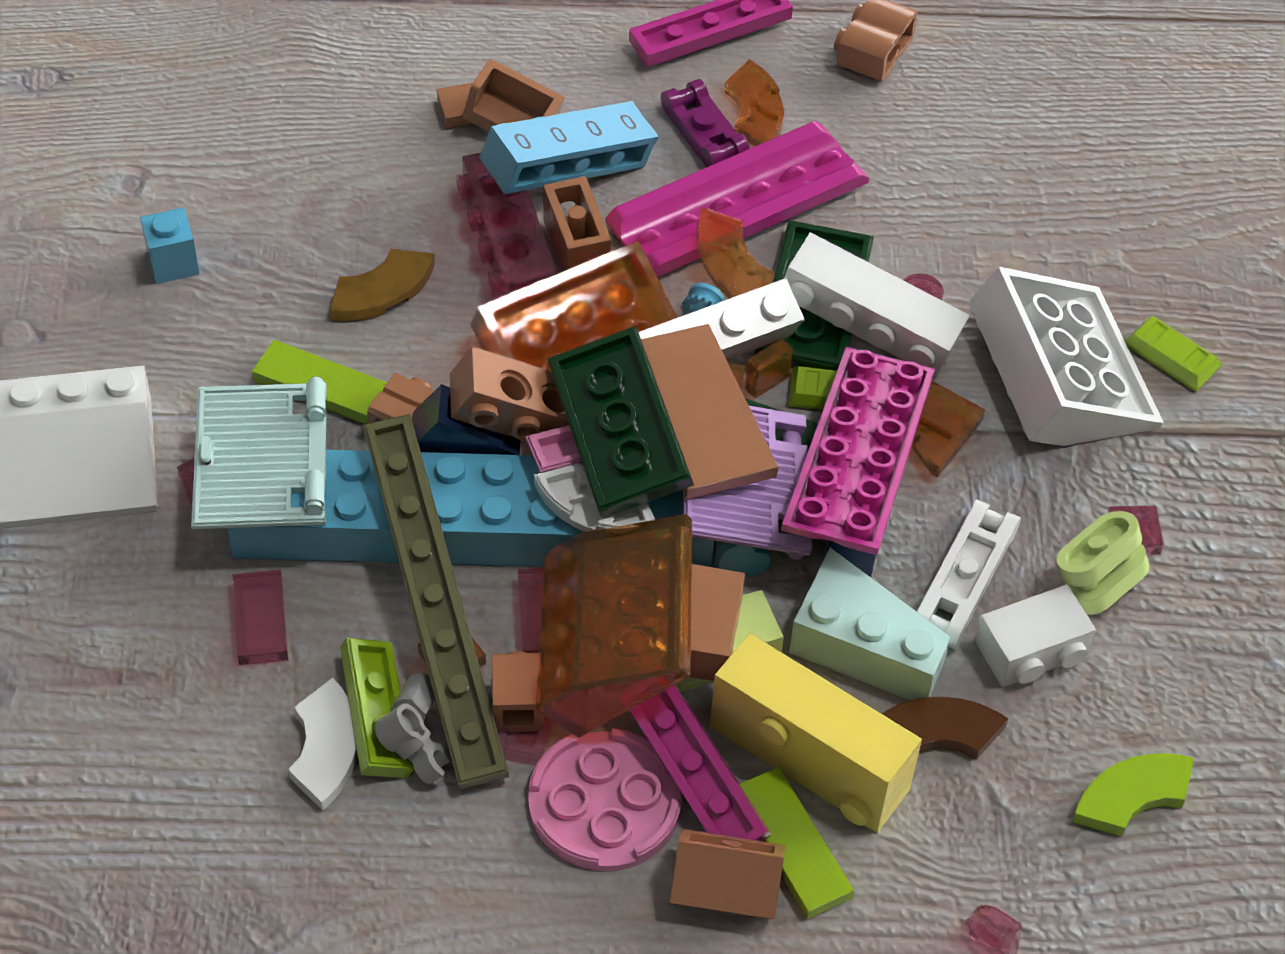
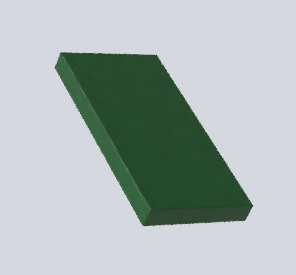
(816, 340)
(619, 422)

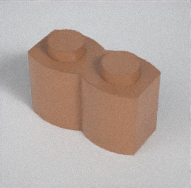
(875, 37)

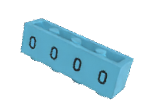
(567, 146)

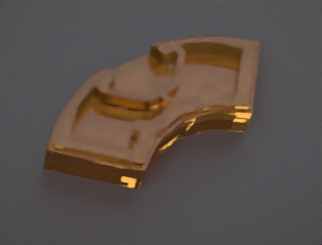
(758, 101)
(726, 254)

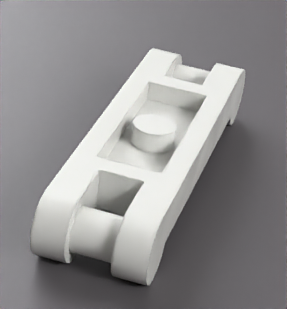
(968, 569)

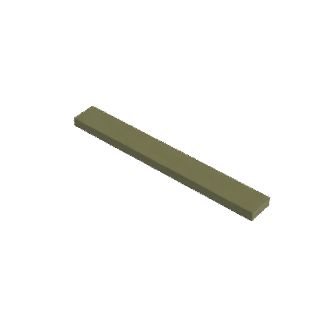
(436, 603)

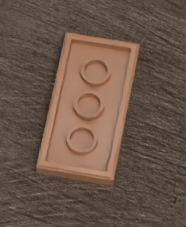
(708, 412)

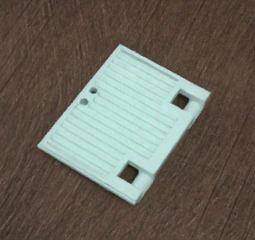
(259, 456)

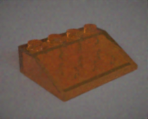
(574, 308)
(614, 621)

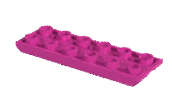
(753, 186)
(859, 451)

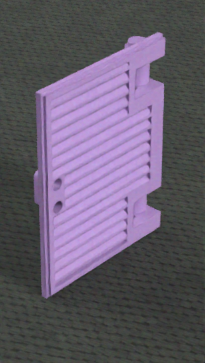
(752, 511)

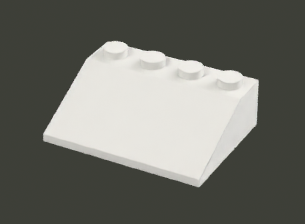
(1062, 359)
(76, 447)

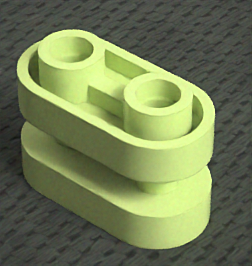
(1104, 561)

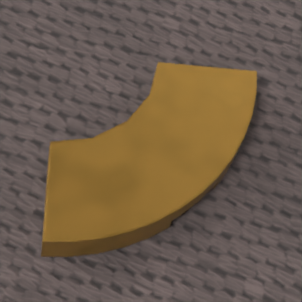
(388, 284)

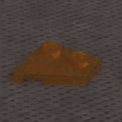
(944, 427)

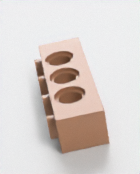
(504, 395)

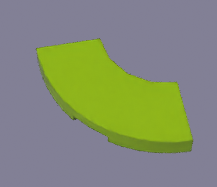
(1132, 788)

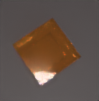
(768, 368)

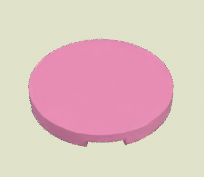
(603, 800)

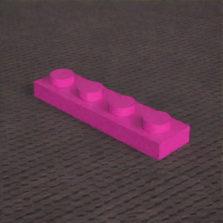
(704, 27)
(698, 767)

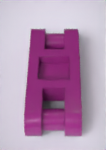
(703, 125)

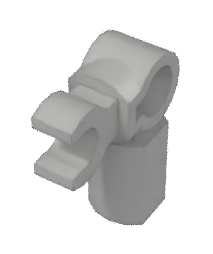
(405, 733)

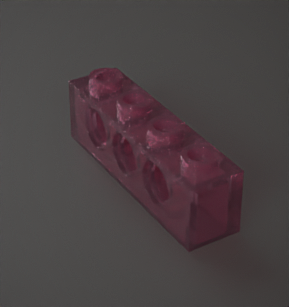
(507, 228)

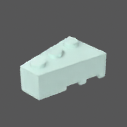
(867, 632)

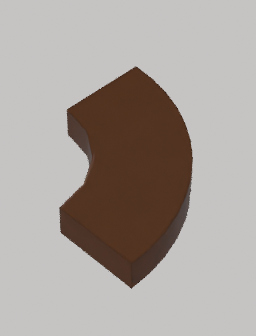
(949, 723)

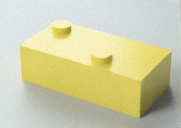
(814, 732)

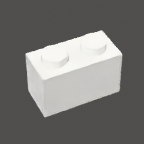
(1035, 636)

